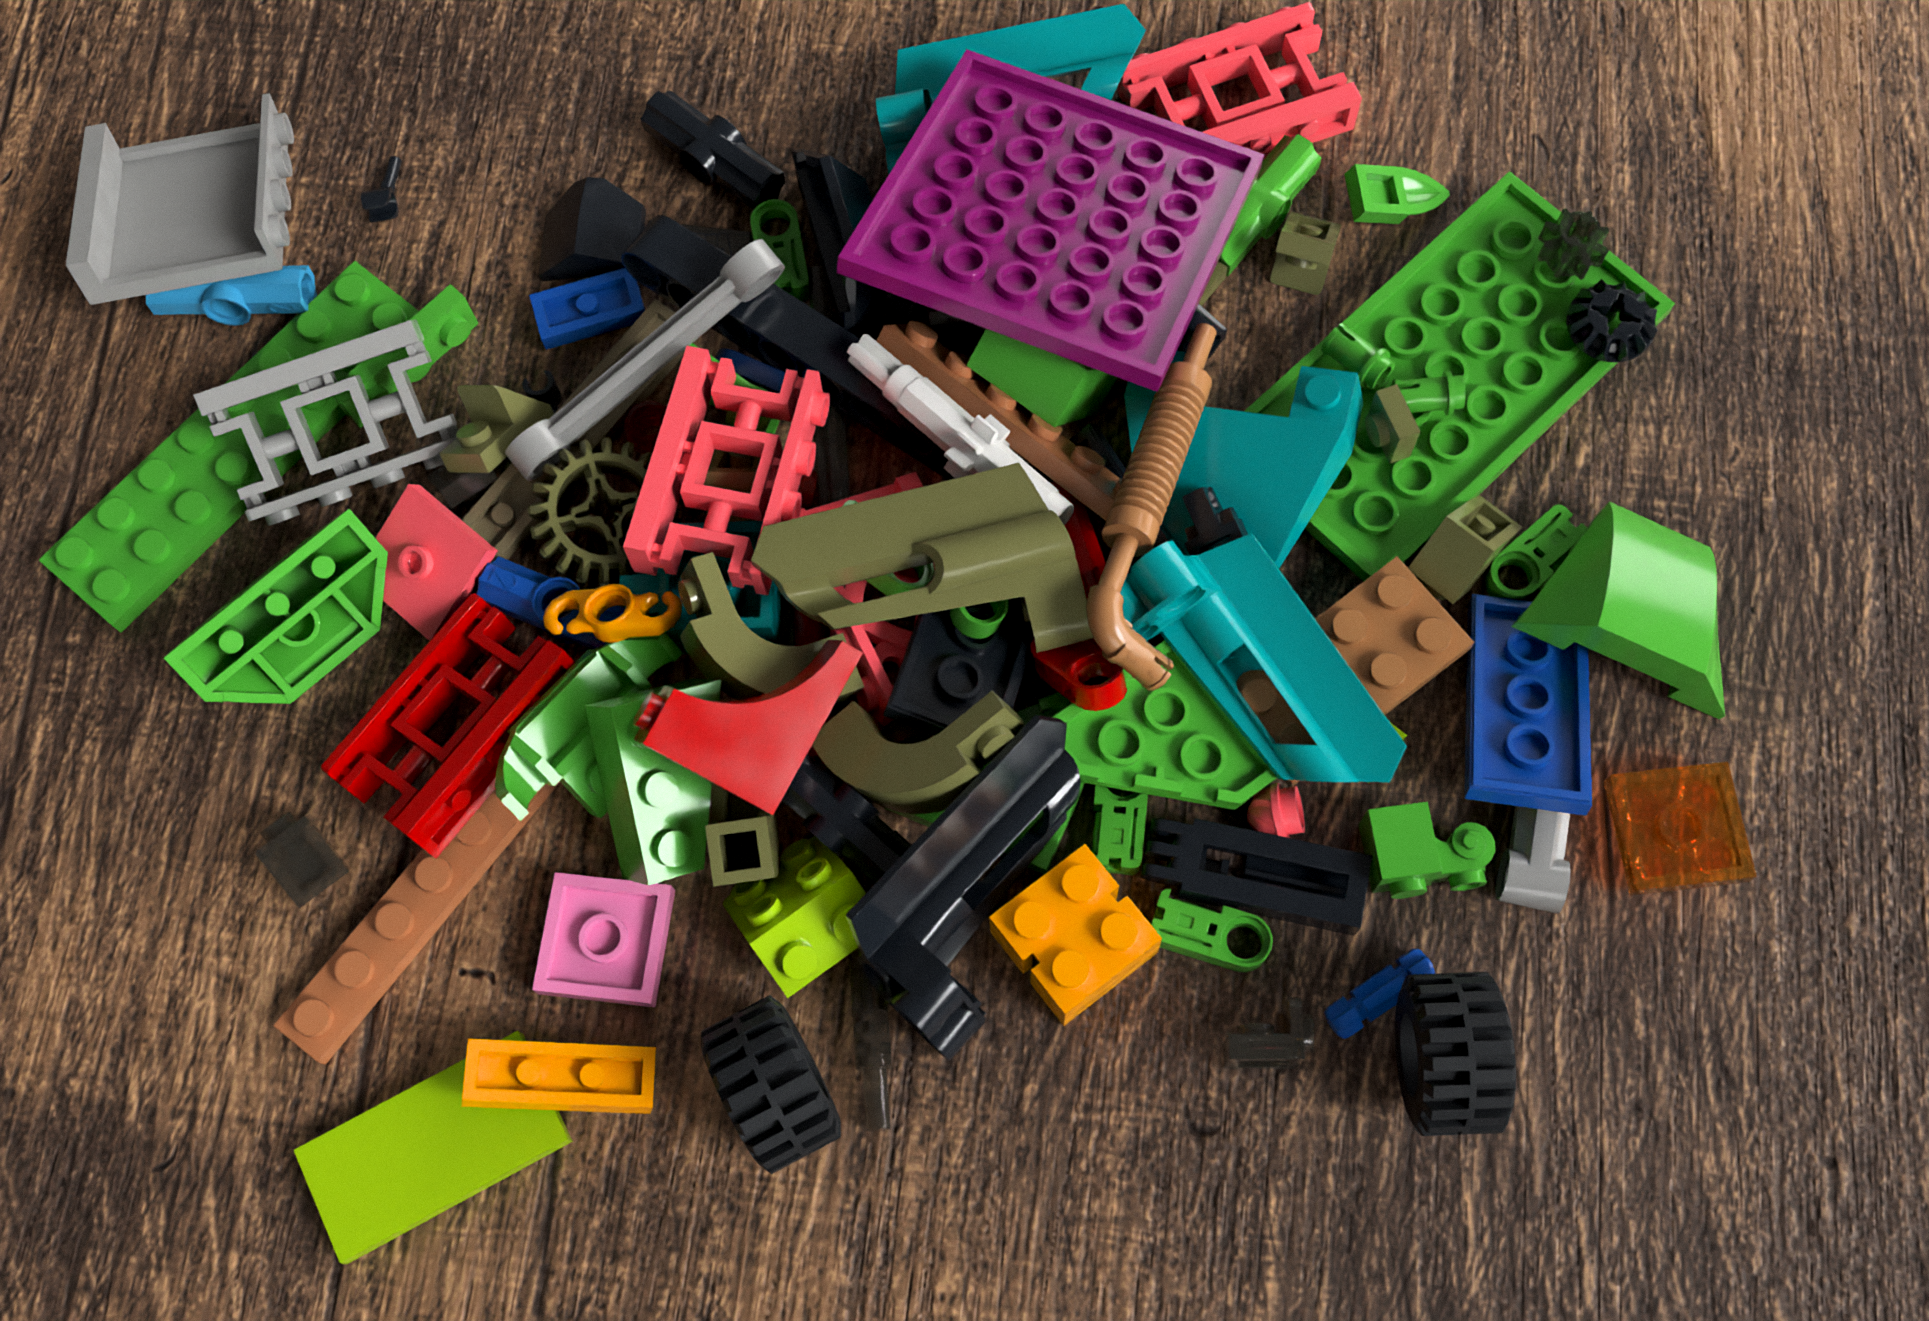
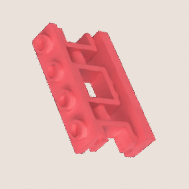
(1324, 111)
(685, 453)

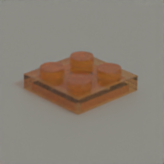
(1679, 828)

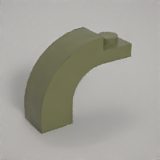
(732, 652)
(921, 774)
(741, 840)

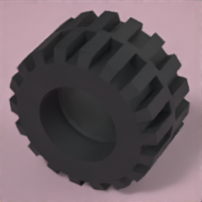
(1455, 1054)
(770, 1084)

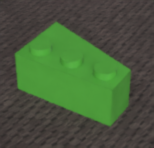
(651, 801)

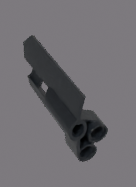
(932, 894)

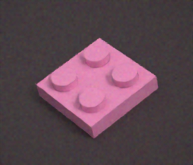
(604, 940)

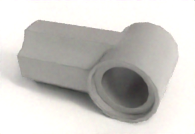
(1534, 864)

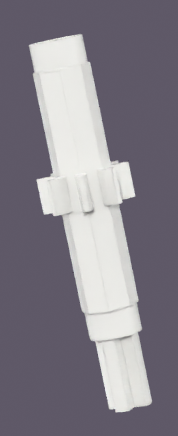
(968, 442)

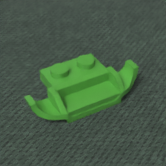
(554, 734)

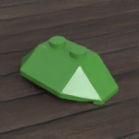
(290, 620)

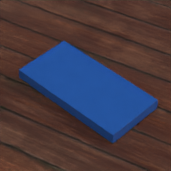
(1525, 714)

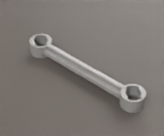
(740, 280)

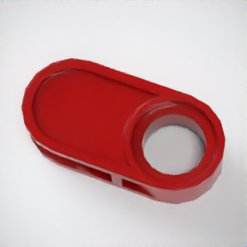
(1072, 665)

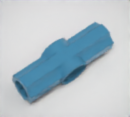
(237, 298)

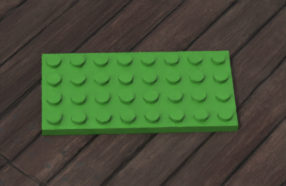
(1485, 313)

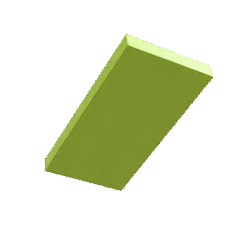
(418, 1159)

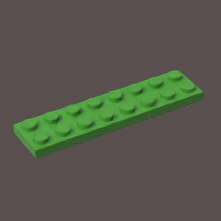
(188, 486)

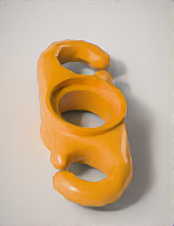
(629, 624)

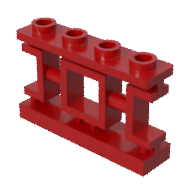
(418, 700)

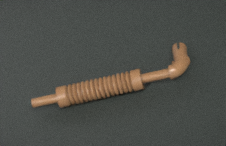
(1143, 504)

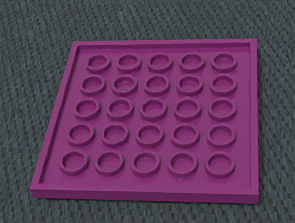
(1054, 218)

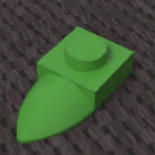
(1391, 193)

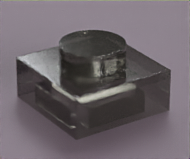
(460, 487)

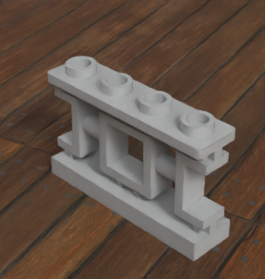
(316, 382)

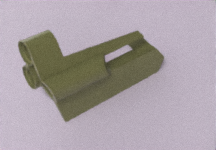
(980, 531)

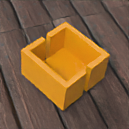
(1075, 934)

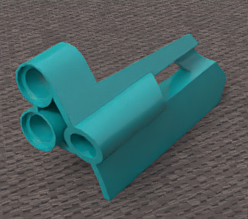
(1052, 47)
(1239, 615)

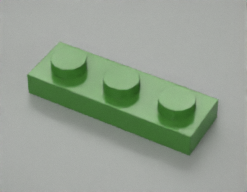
(444, 325)

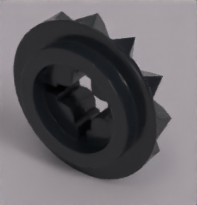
(1588, 322)

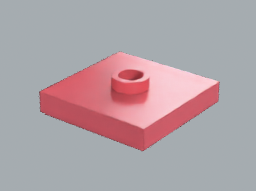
(430, 560)

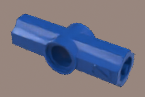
(526, 595)

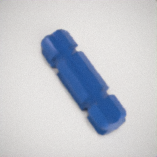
(1375, 994)

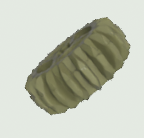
(591, 467)

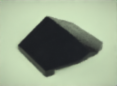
(589, 230)

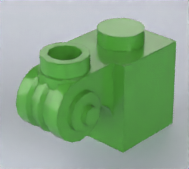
(1411, 857)

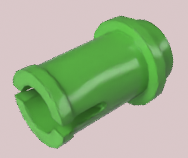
(1358, 356)
(1433, 393)

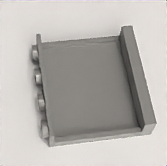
(180, 209)

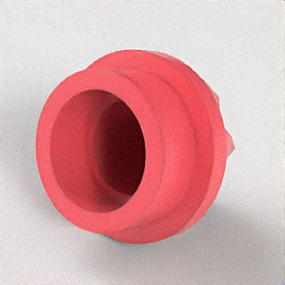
(1277, 811)

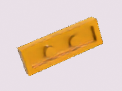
(559, 1076)

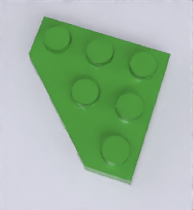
(1166, 744)

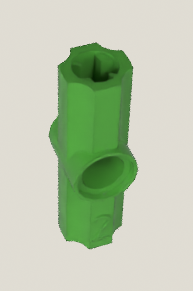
(1270, 199)

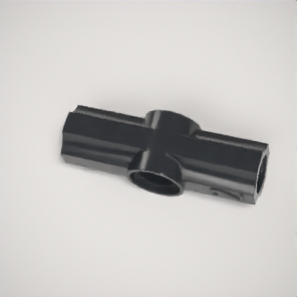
(712, 149)
(844, 820)

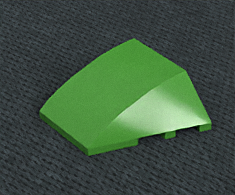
(1640, 601)

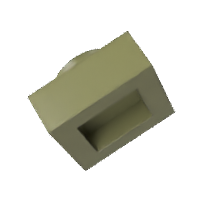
(1392, 424)

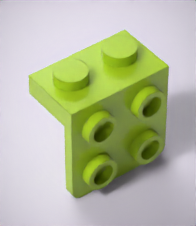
(800, 915)

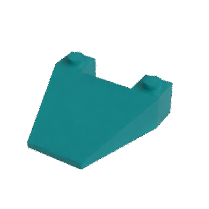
(1264, 463)

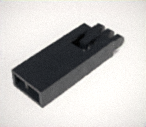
(1280, 875)

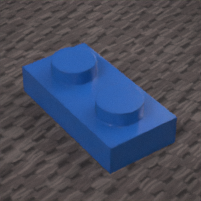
(587, 308)

